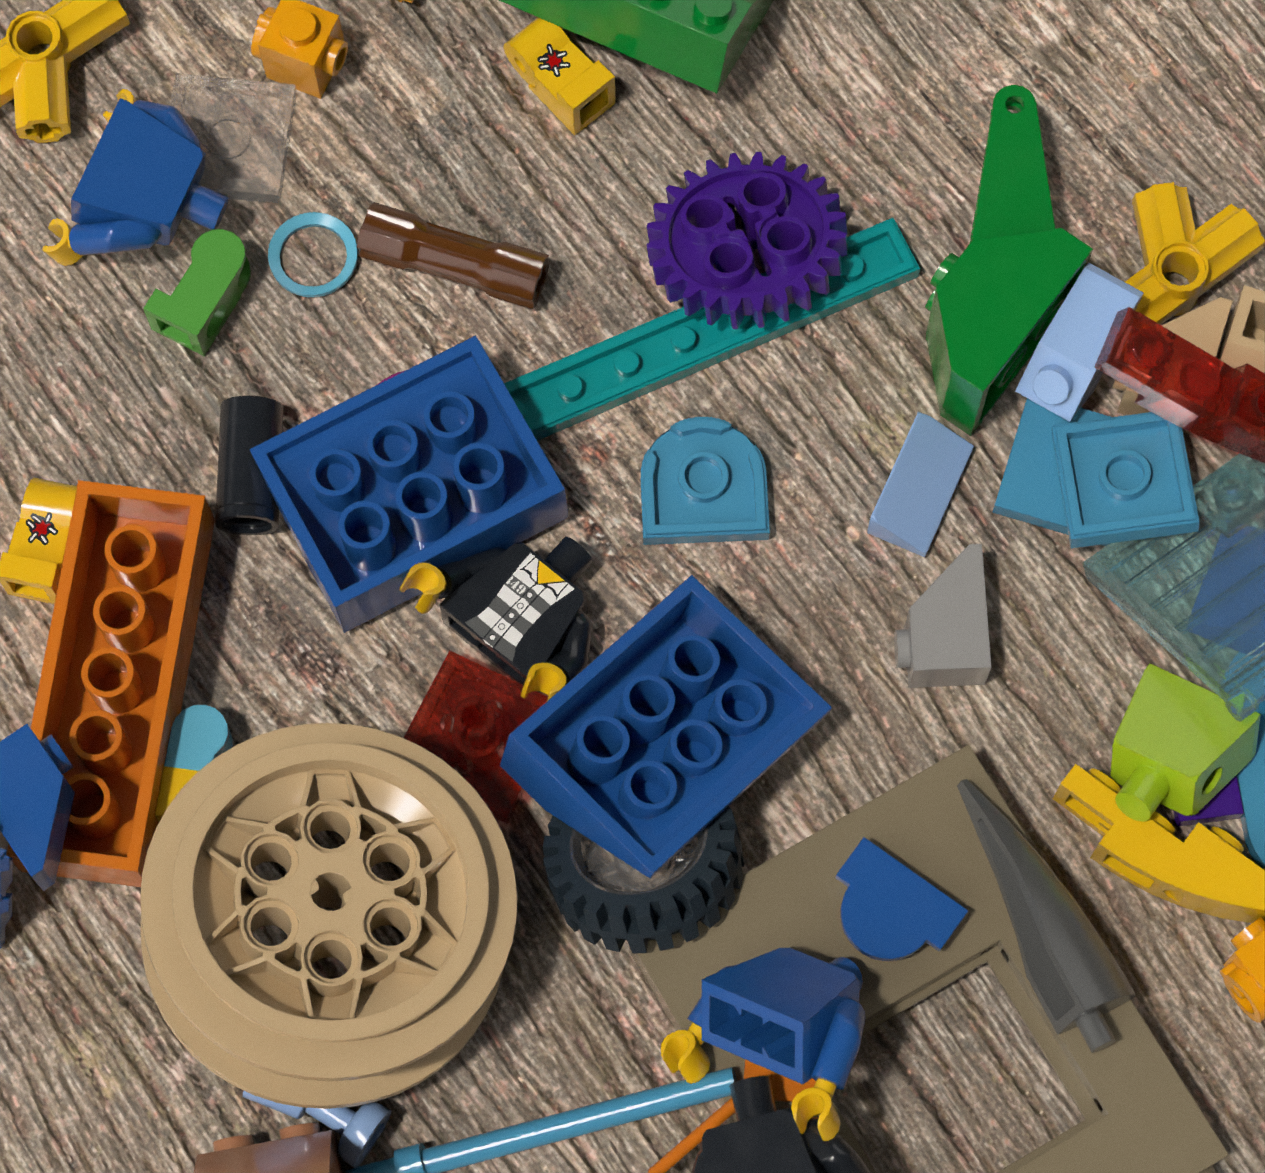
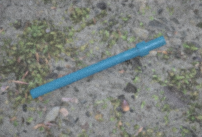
(555, 1127)

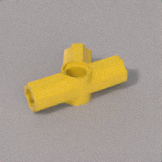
(41, 80)
(1174, 245)

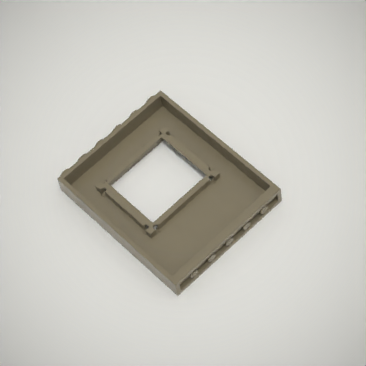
(923, 823)

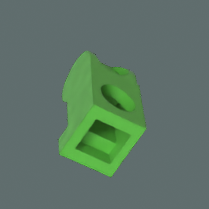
(204, 293)

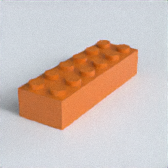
(120, 665)

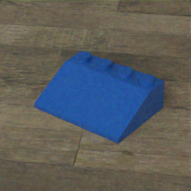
(408, 478)
(663, 730)

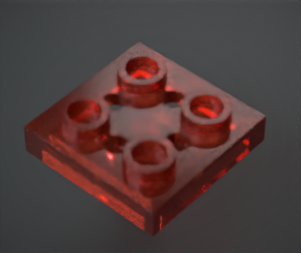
(479, 726)

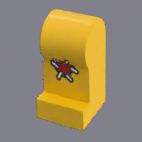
(561, 74)
(38, 541)

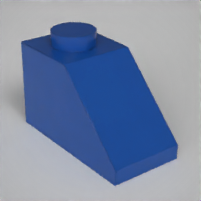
(35, 801)

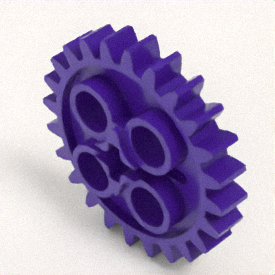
(782, 216)

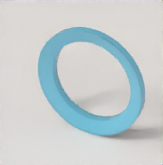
(306, 220)

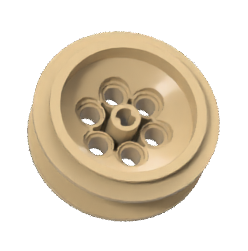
(262, 1009)

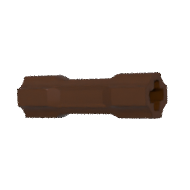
(410, 242)

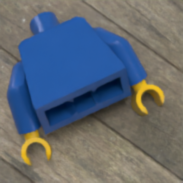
(137, 185)
(783, 1016)

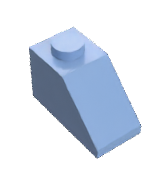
(1063, 363)

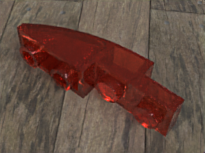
(1187, 383)

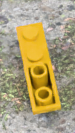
(1197, 874)

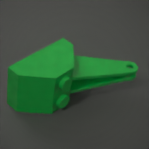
(1010, 277)

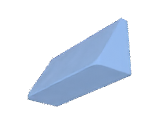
(920, 485)

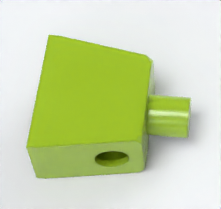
(1177, 746)

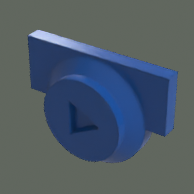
(891, 908)

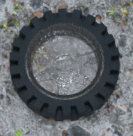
(621, 904)

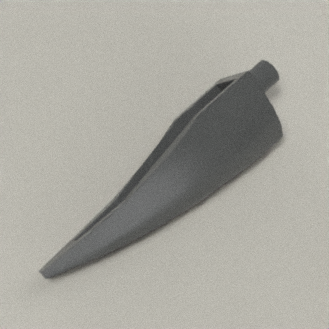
(1057, 942)

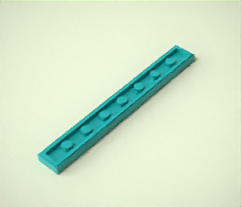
(684, 344)

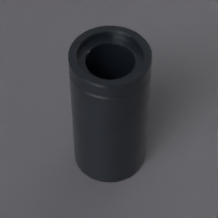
(242, 494)

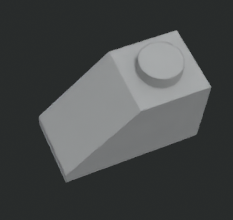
(948, 628)

